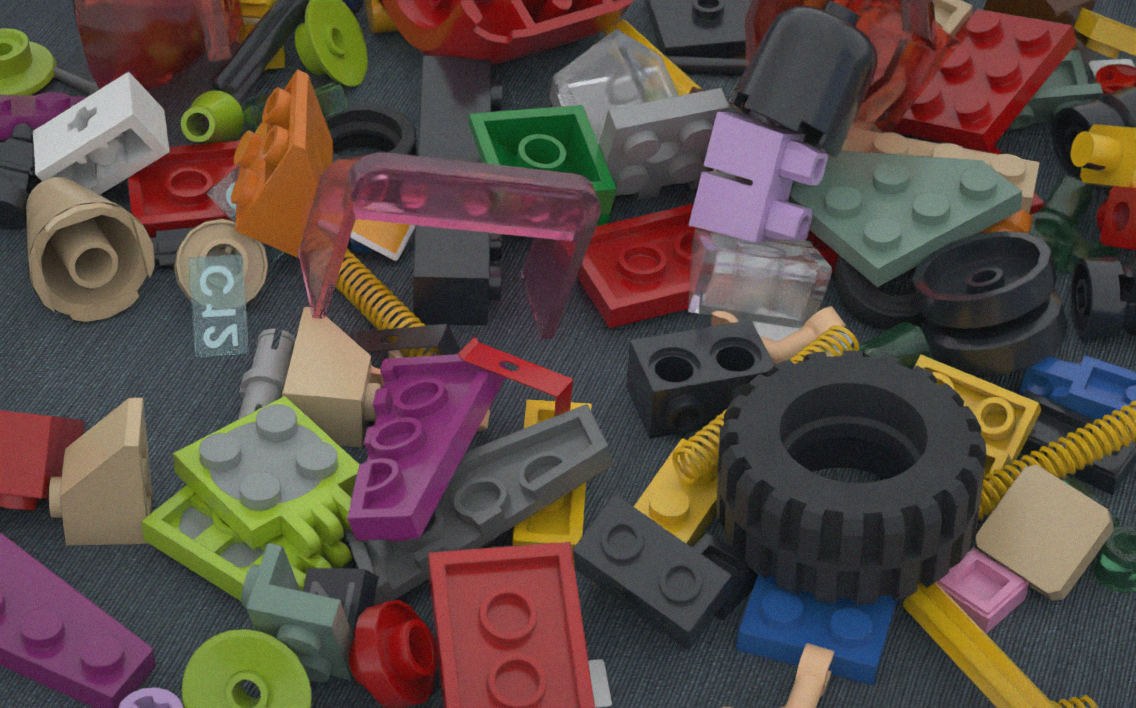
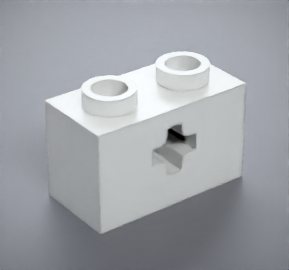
(103, 137)

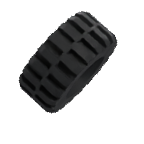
(840, 534)

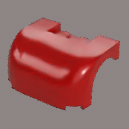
(500, 27)

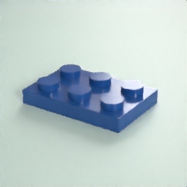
(782, 624)

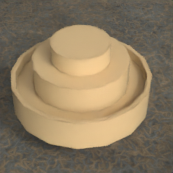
(220, 239)

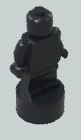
(16, 169)

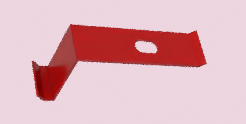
(527, 374)

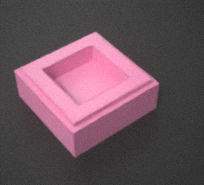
(984, 589)

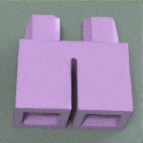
(770, 158)

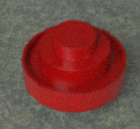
(394, 655)

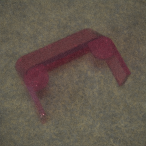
(459, 195)

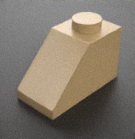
(331, 380)
(106, 481)

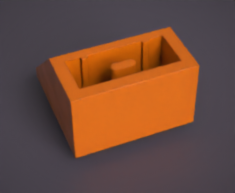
(282, 166)

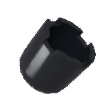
(810, 74)

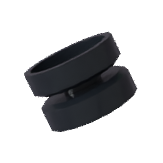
(991, 303)

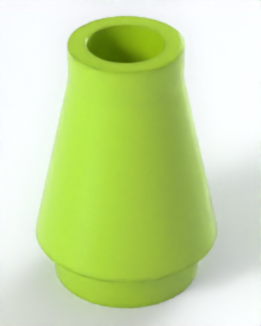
(224, 118)

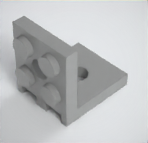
(658, 141)

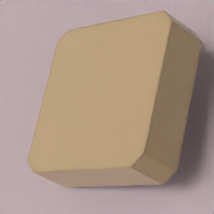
(1045, 532)

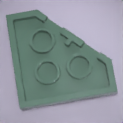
(899, 208)

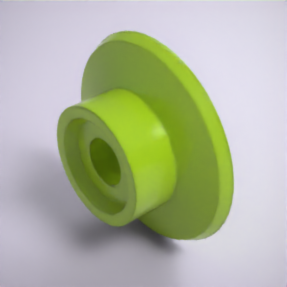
(332, 42)
(23, 64)
(225, 660)

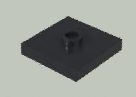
(700, 27)

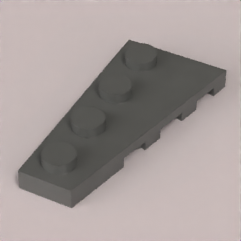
(491, 494)

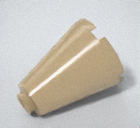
(84, 251)

